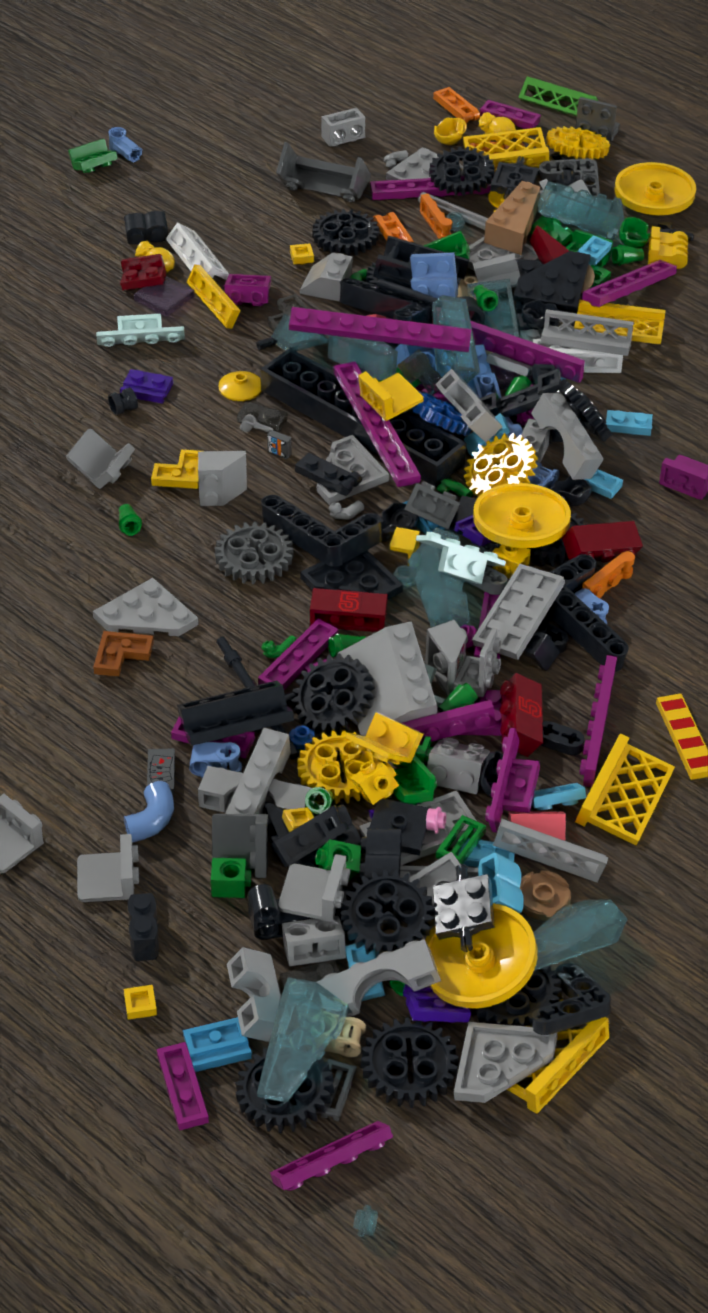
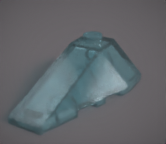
(296, 339)
(302, 1029)

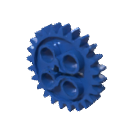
(441, 414)

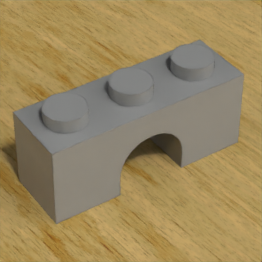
(256, 976)

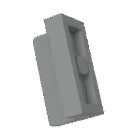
(498, 269)

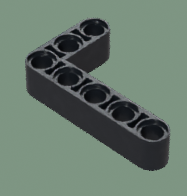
(384, 302)
(317, 539)
(579, 619)

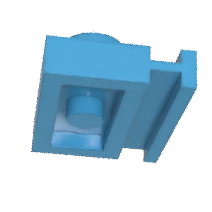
(216, 1044)

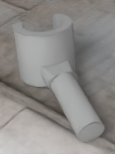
(250, 422)

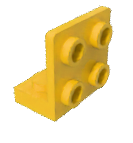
(390, 395)
(388, 740)

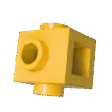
(513, 557)
(375, 780)

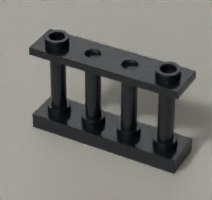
(396, 262)

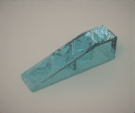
(578, 930)

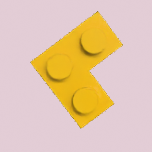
(181, 475)

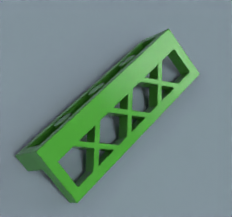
(555, 91)

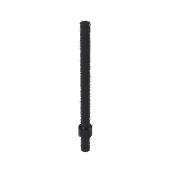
(234, 660)

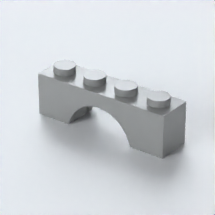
(471, 407)
(580, 452)
(265, 762)
(220, 785)
(409, 965)

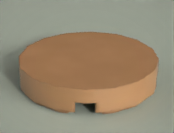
(544, 894)

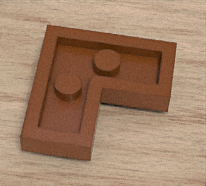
(116, 647)

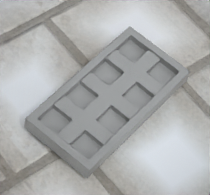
(520, 609)
(454, 808)

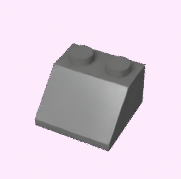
(326, 277)
(221, 476)

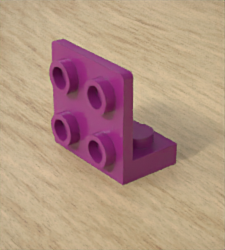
(685, 476)

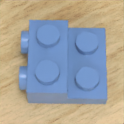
(434, 274)

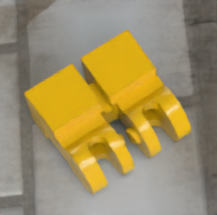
(668, 247)

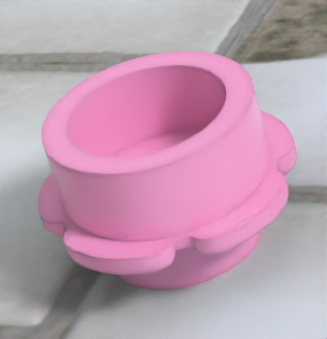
(435, 820)

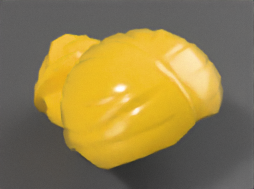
(493, 124)
(450, 131)
(146, 249)

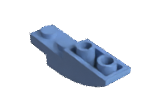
(485, 382)

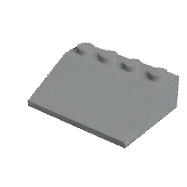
(397, 673)

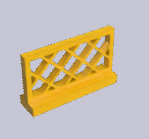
(533, 157)
(647, 321)
(603, 786)
(565, 1065)

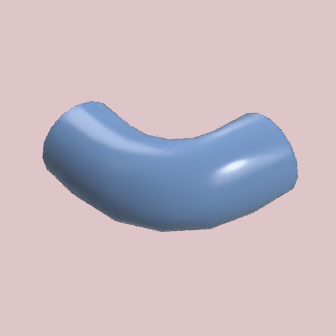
(155, 816)

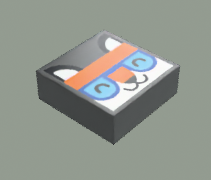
(279, 444)

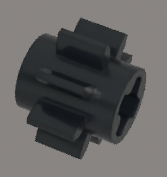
(567, 177)

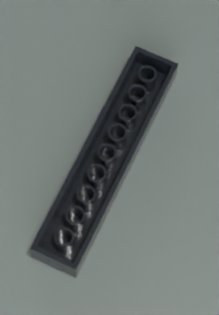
(319, 395)

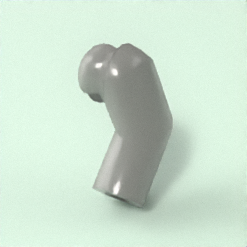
(394, 157)
(346, 513)

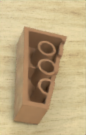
(513, 219)

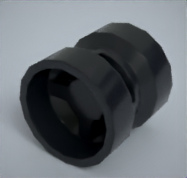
(122, 401)

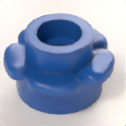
(301, 736)

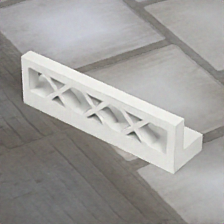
(194, 251)
(594, 361)

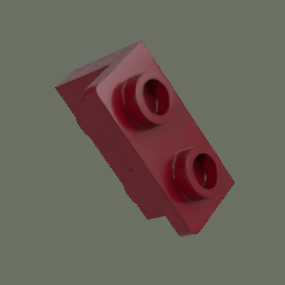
(142, 272)

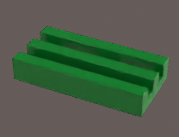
(481, 829)

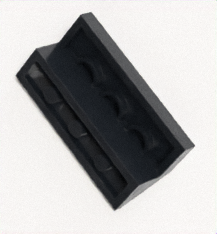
(234, 712)

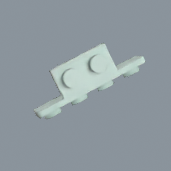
(138, 329)
(461, 561)

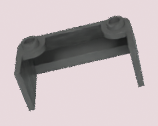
(322, 175)

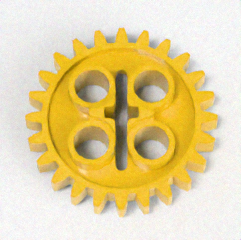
(577, 143)
(500, 463)
(320, 766)

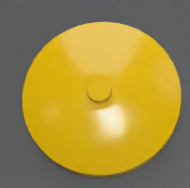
(655, 188)
(521, 515)
(493, 970)

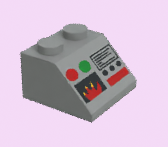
(446, 652)

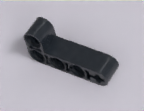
(266, 916)

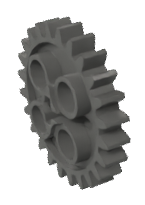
(254, 552)

